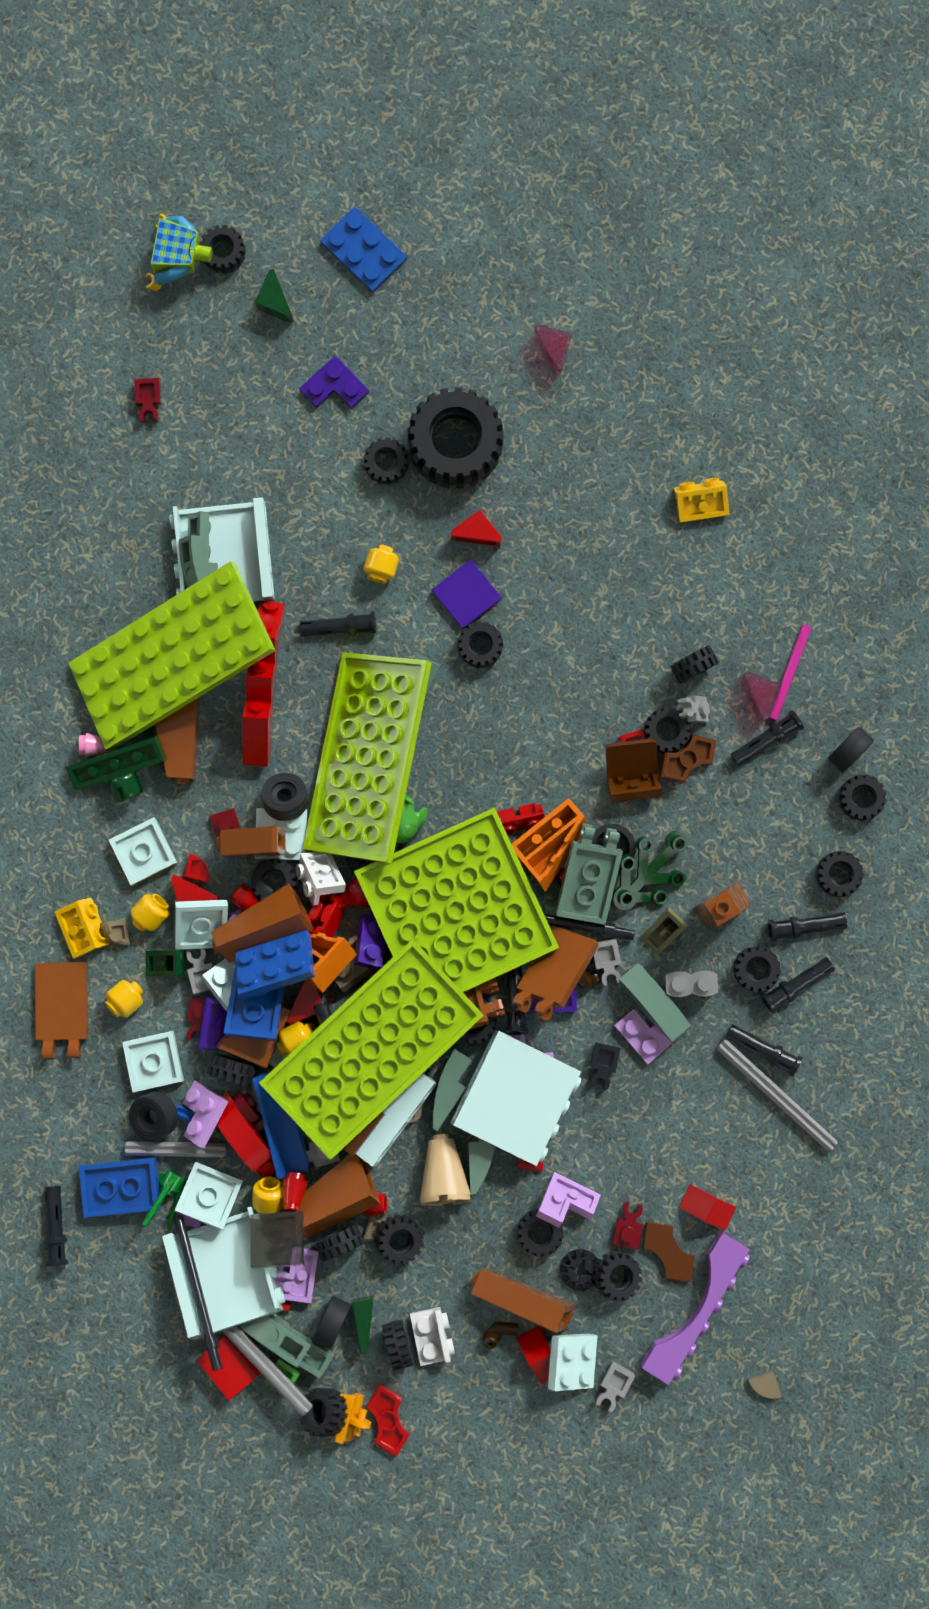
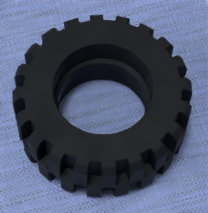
(448, 406)

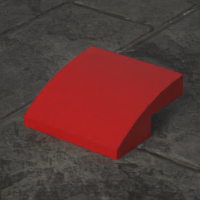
(236, 1369)

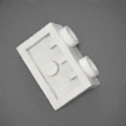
(319, 875)
(431, 1336)

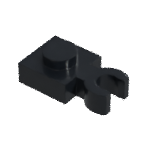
(604, 1059)

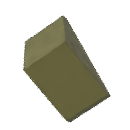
(663, 930)

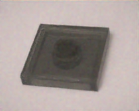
(277, 1239)

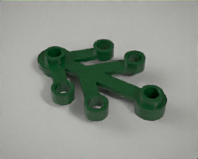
(647, 873)

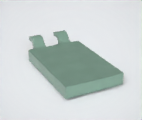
(589, 877)

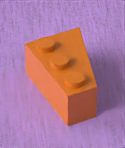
(548, 843)
(329, 959)

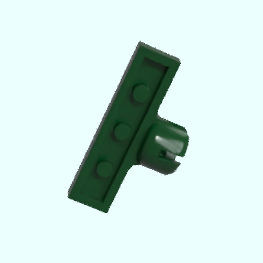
(118, 768)

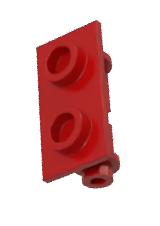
(528, 817)

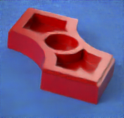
(391, 1433)

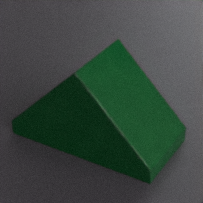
(272, 300)
(165, 963)

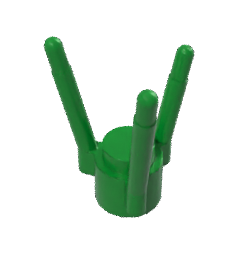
(171, 1183)

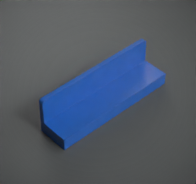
(282, 1134)

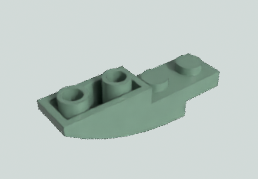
(195, 549)
(289, 1343)

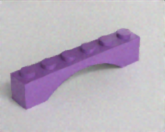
(668, 1353)

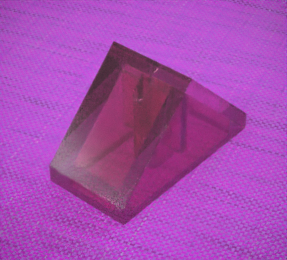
(554, 344)
(762, 693)

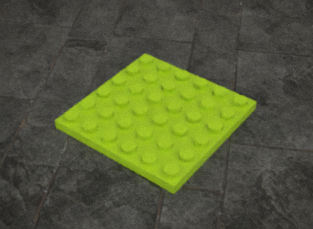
(460, 902)

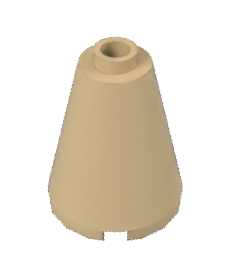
(443, 1174)

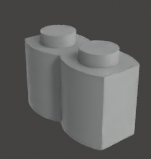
(697, 983)

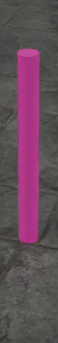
(790, 671)

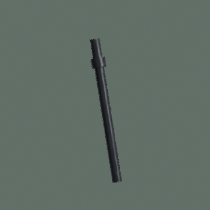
(607, 930)
(210, 1341)

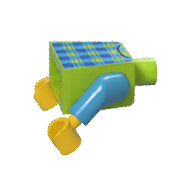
(175, 251)

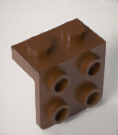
(632, 770)

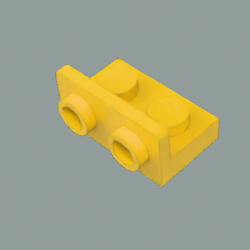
(701, 500)
(81, 927)

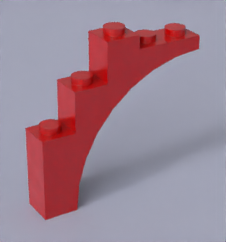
(260, 692)

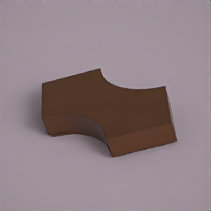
(678, 765)
(676, 1262)

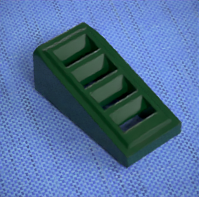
(362, 1313)

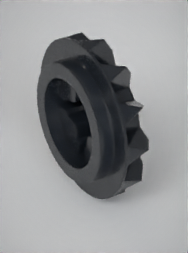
(574, 1259)

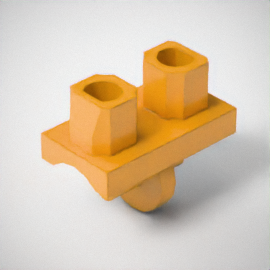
(355, 1420)

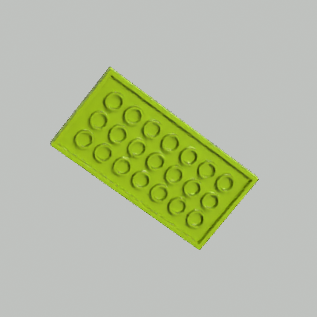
(171, 656)
(367, 756)
(371, 1049)

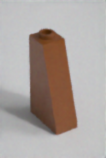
(180, 742)
(723, 905)
(266, 921)
(338, 1196)
(523, 1300)

